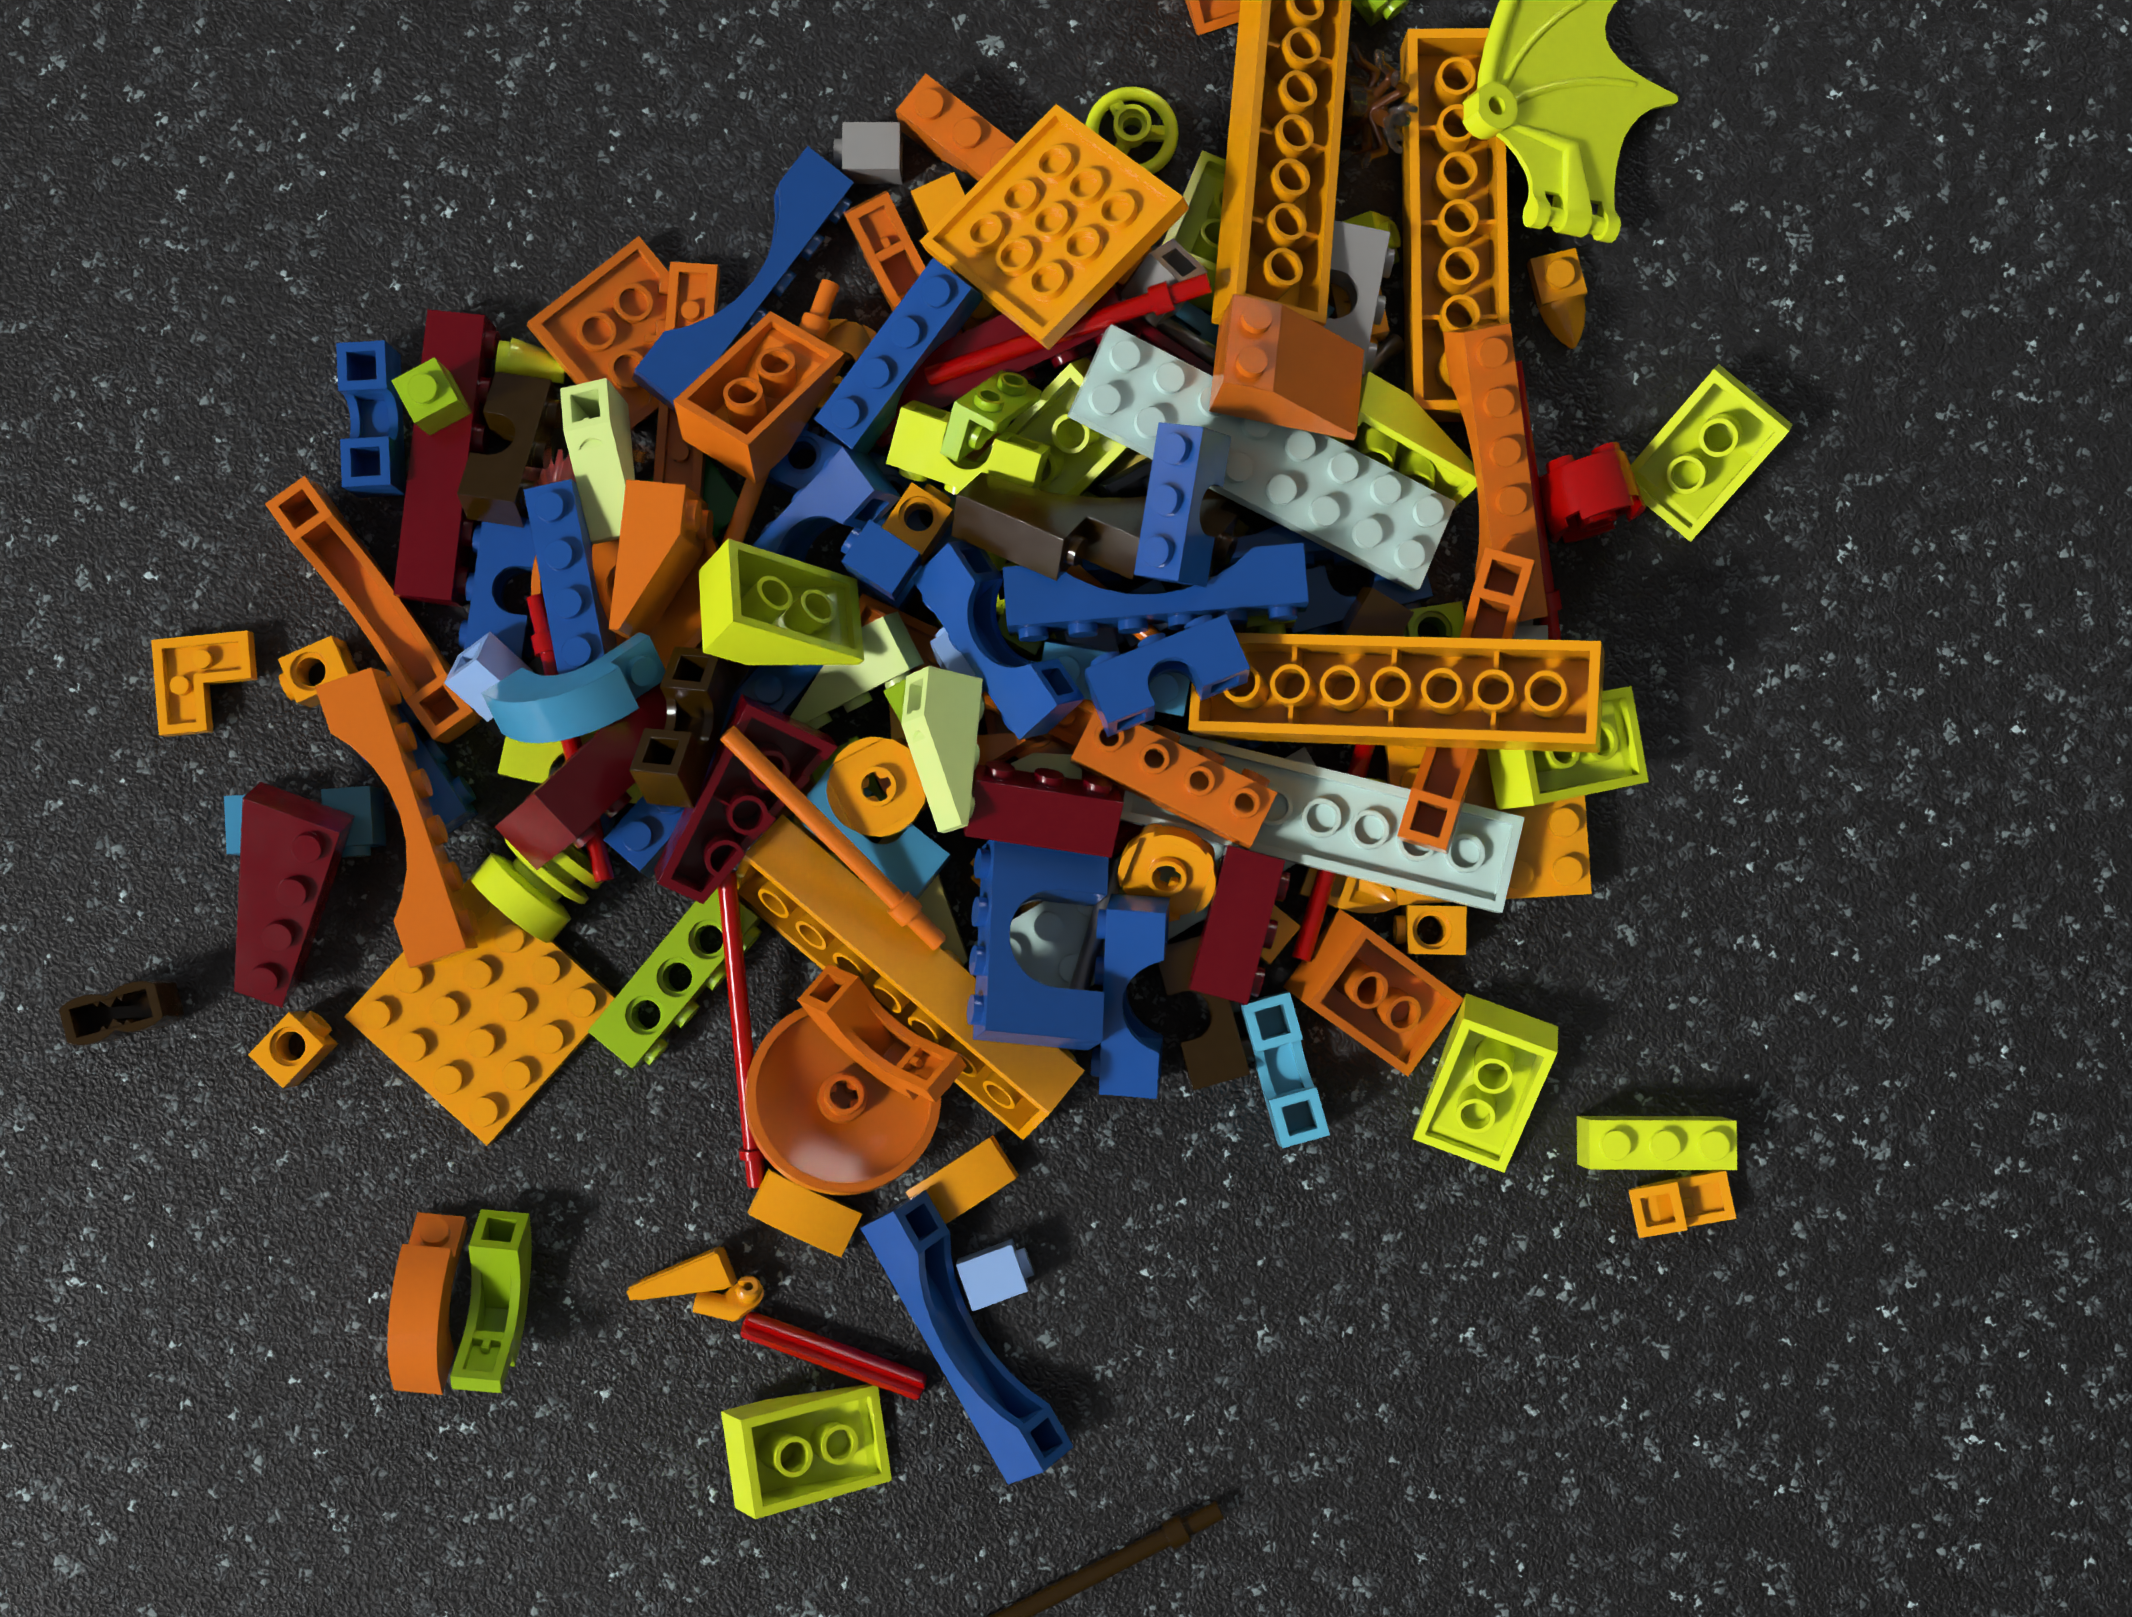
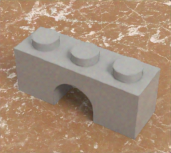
(1357, 266)

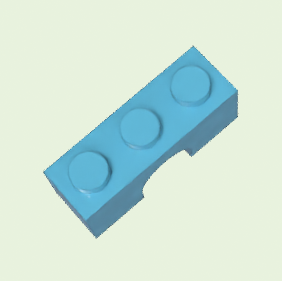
(1283, 1071)

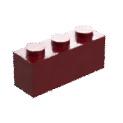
(1045, 809)
(1239, 925)

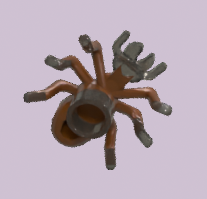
(1369, 111)

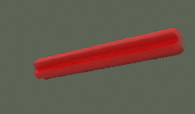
(833, 1355)

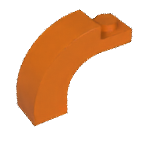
(886, 246)
(876, 1039)
(420, 1304)

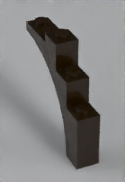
(1059, 530)

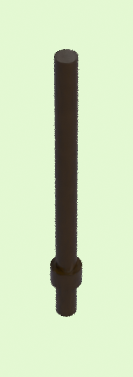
(1175, 1533)

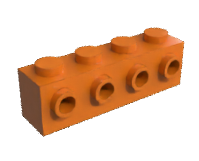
(1178, 779)

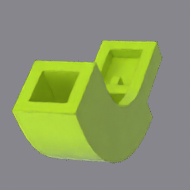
(498, 1301)

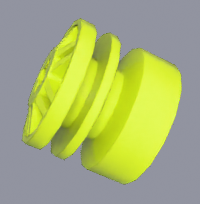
(533, 895)

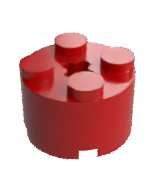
(1589, 493)

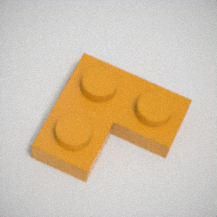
(187, 669)

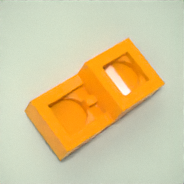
(967, 1179)
(1682, 1203)
(804, 1213)

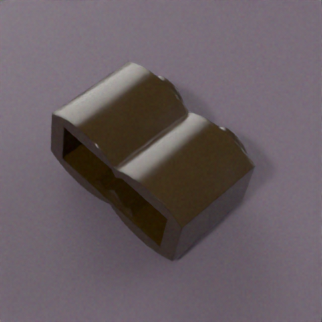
(121, 1012)

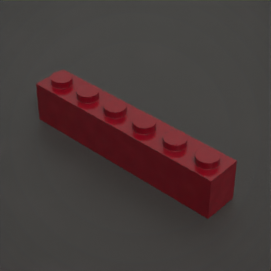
(984, 335)
(434, 524)

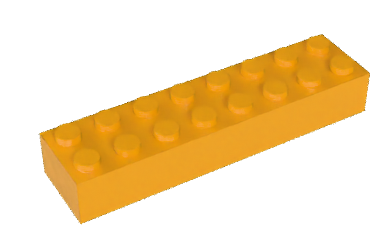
(1283, 155)
(1449, 212)
(1411, 693)
(845, 924)

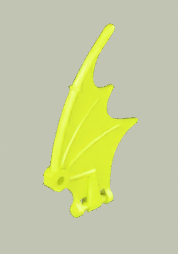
(1561, 108)

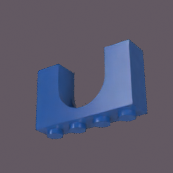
(1006, 1000)

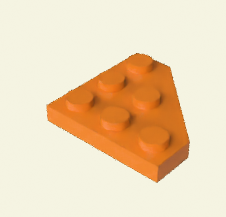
(610, 324)

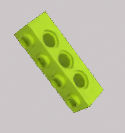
(619, 1024)

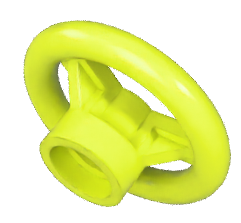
(1137, 115)

